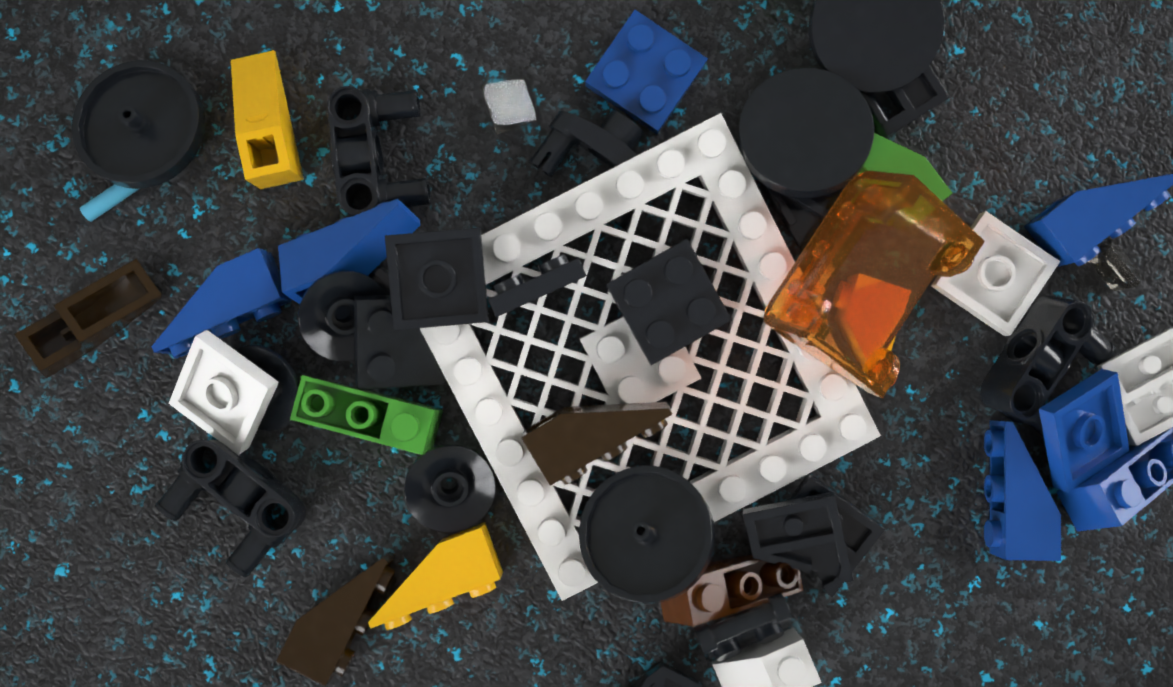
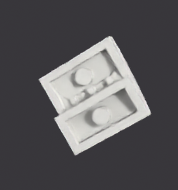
(1146, 386)

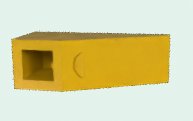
(263, 122)
(453, 567)

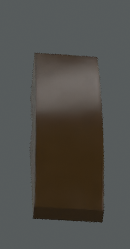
(88, 318)

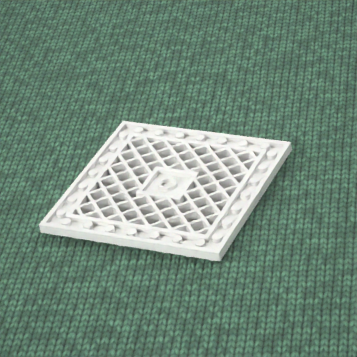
(627, 376)

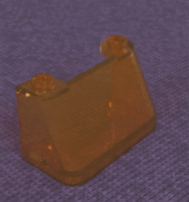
(868, 274)

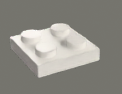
(1002, 277)
(223, 392)

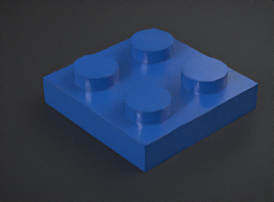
(645, 72)
(1084, 430)

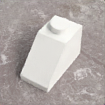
(772, 664)

